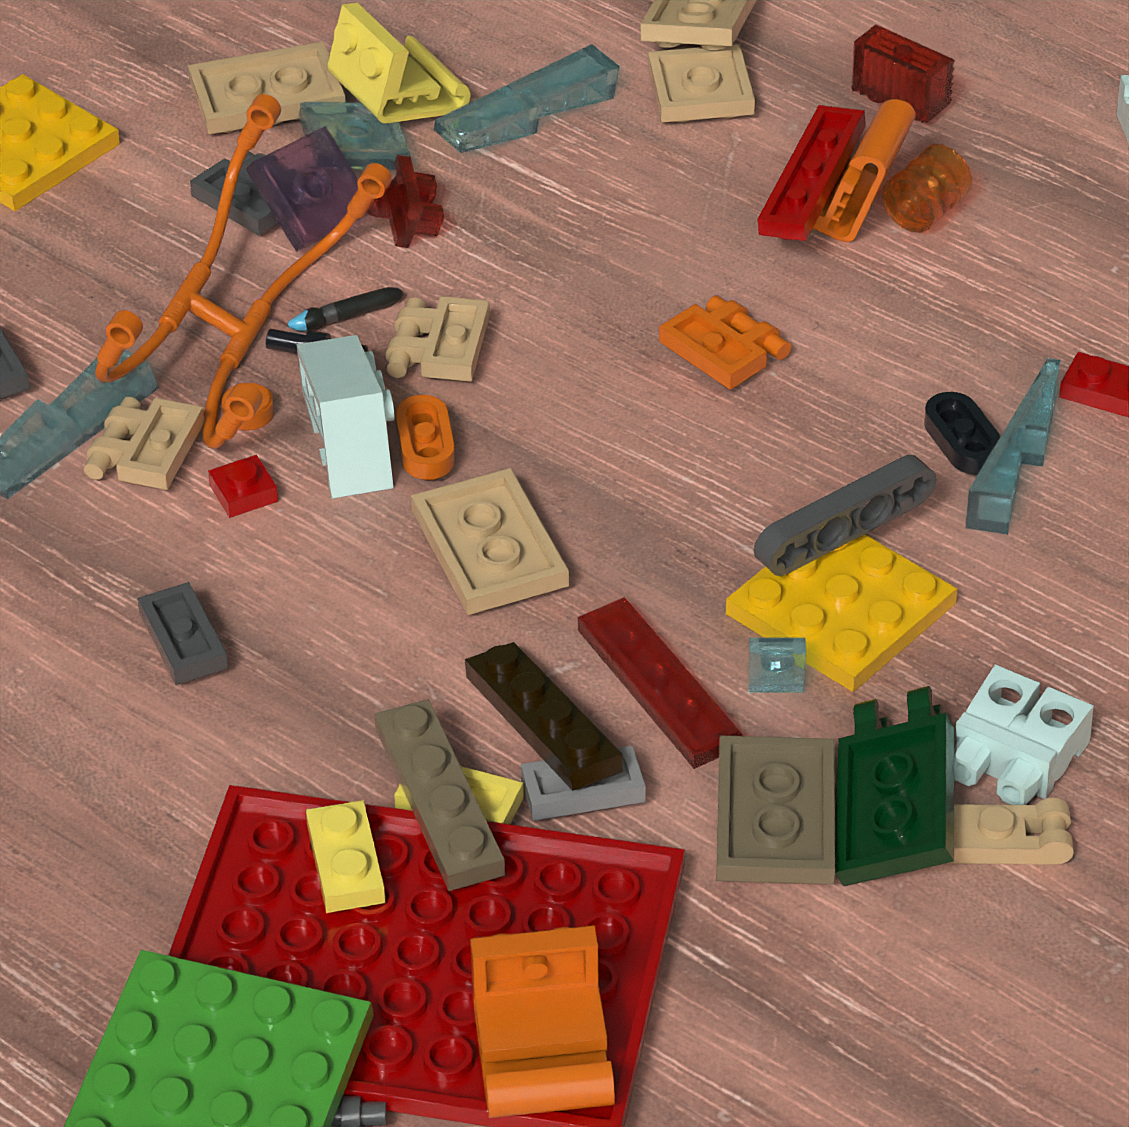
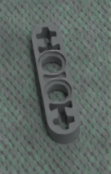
(799, 536)

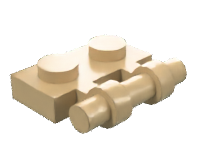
(453, 339)
(156, 448)

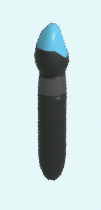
(343, 309)

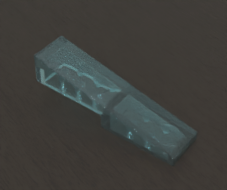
(516, 108)
(55, 430)
(1022, 442)

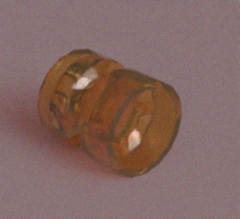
(927, 188)

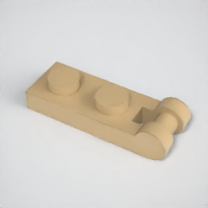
(999, 833)

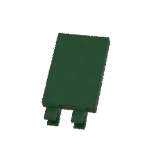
(895, 792)

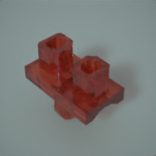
(409, 204)

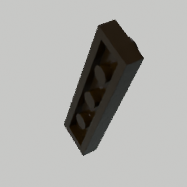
(544, 716)

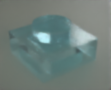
(776, 665)

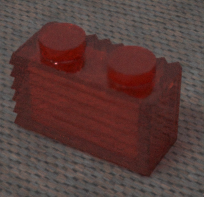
(901, 69)

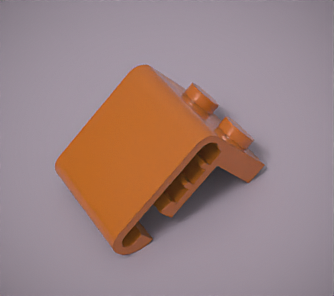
(861, 182)
(540, 1022)

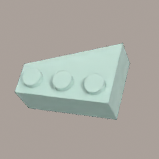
(349, 412)

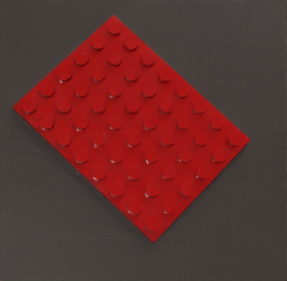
(265, 916)

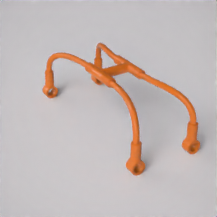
(243, 398)

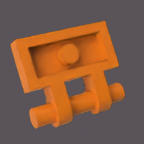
(723, 340)

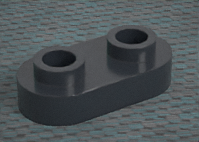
(960, 430)

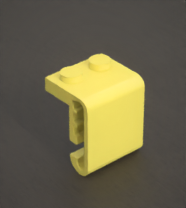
(385, 77)

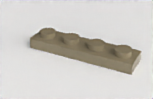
(439, 795)

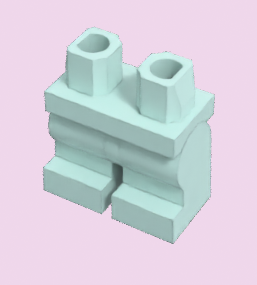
(1019, 739)

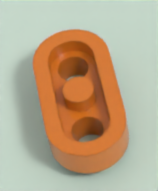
(425, 437)

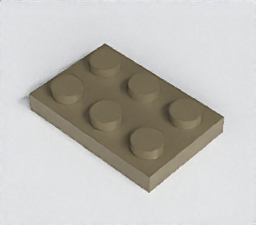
(776, 810)

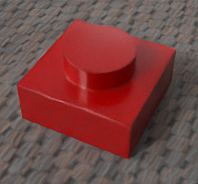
(243, 486)

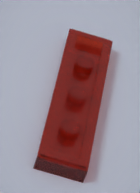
(657, 680)

